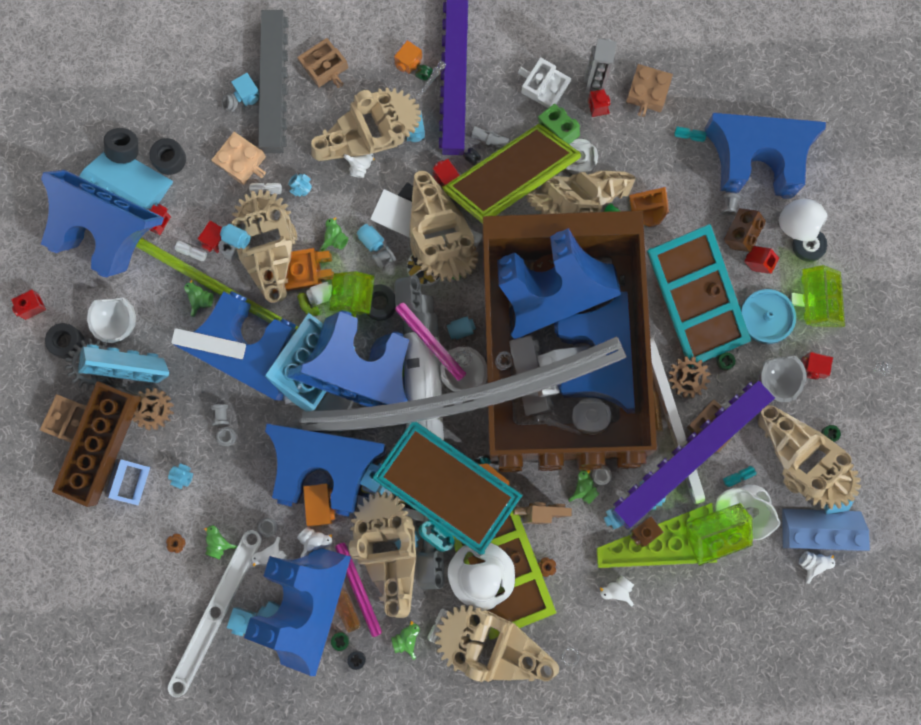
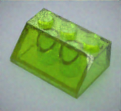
(823, 297)
(720, 533)

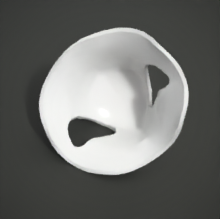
(757, 497)
(480, 582)

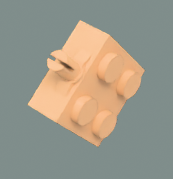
(239, 158)

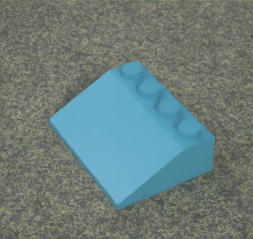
(128, 180)
(293, 355)
(122, 365)

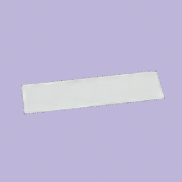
(396, 214)

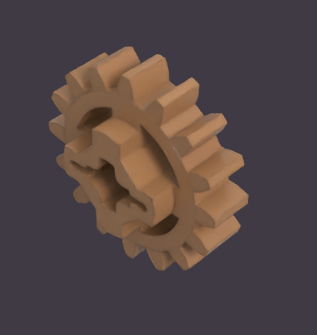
(694, 385)
(158, 405)

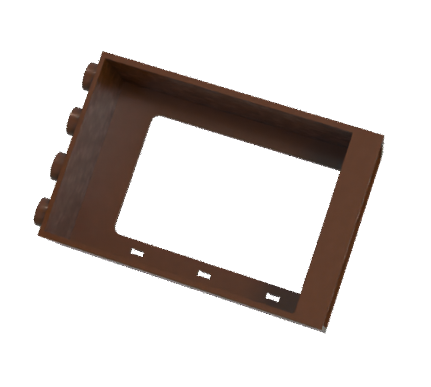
(599, 235)

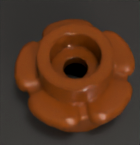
(180, 543)
(551, 563)

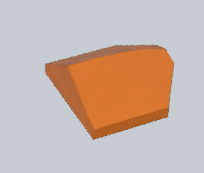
(652, 203)

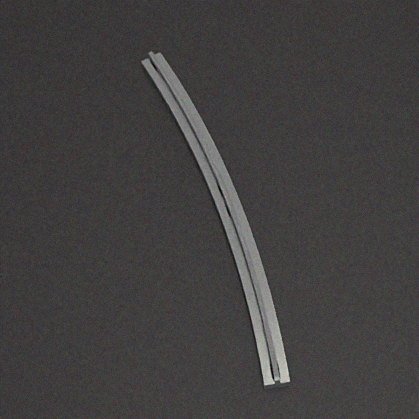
(483, 395)

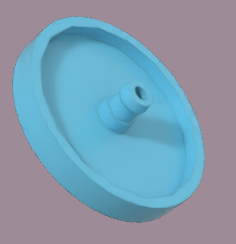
(768, 316)

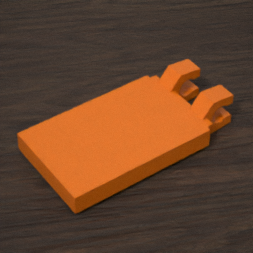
(305, 269)

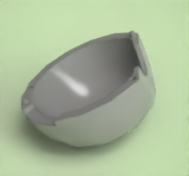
(783, 377)

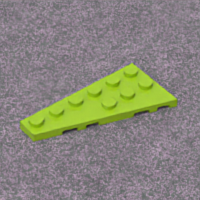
(667, 549)

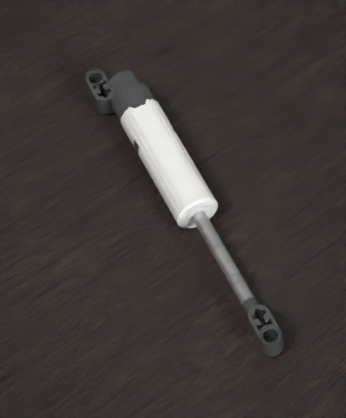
(421, 382)

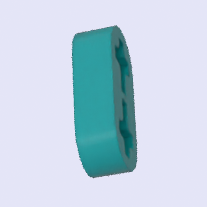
(433, 539)

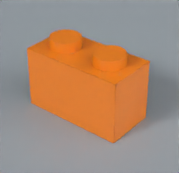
(318, 505)

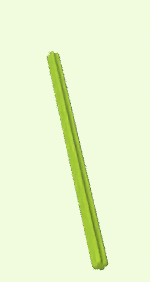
(202, 278)

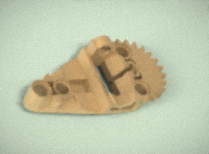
(392, 114)
(580, 192)
(432, 213)
(272, 255)
(796, 445)
(387, 569)
(508, 655)

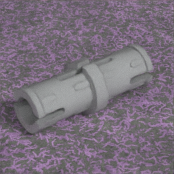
(489, 137)

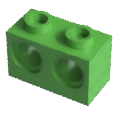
(562, 123)

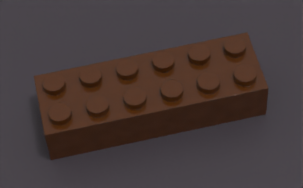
(96, 444)

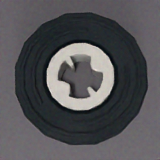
(813, 254)

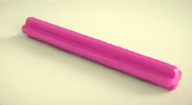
(430, 341)
(360, 593)

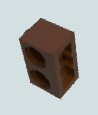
(745, 230)

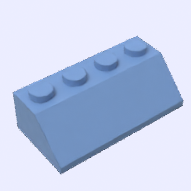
(824, 531)

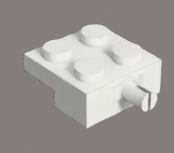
(544, 83)

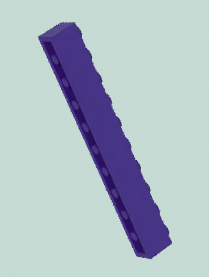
(454, 77)
(692, 454)

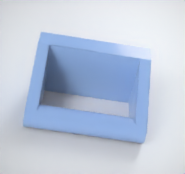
(117, 477)

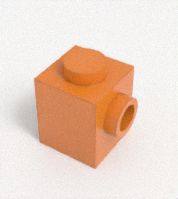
(408, 57)

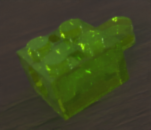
(351, 292)

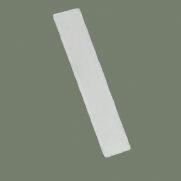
(208, 343)

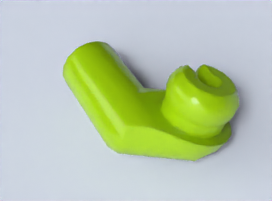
(305, 306)

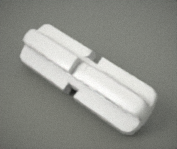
(272, 187)
(192, 251)
(432, 637)

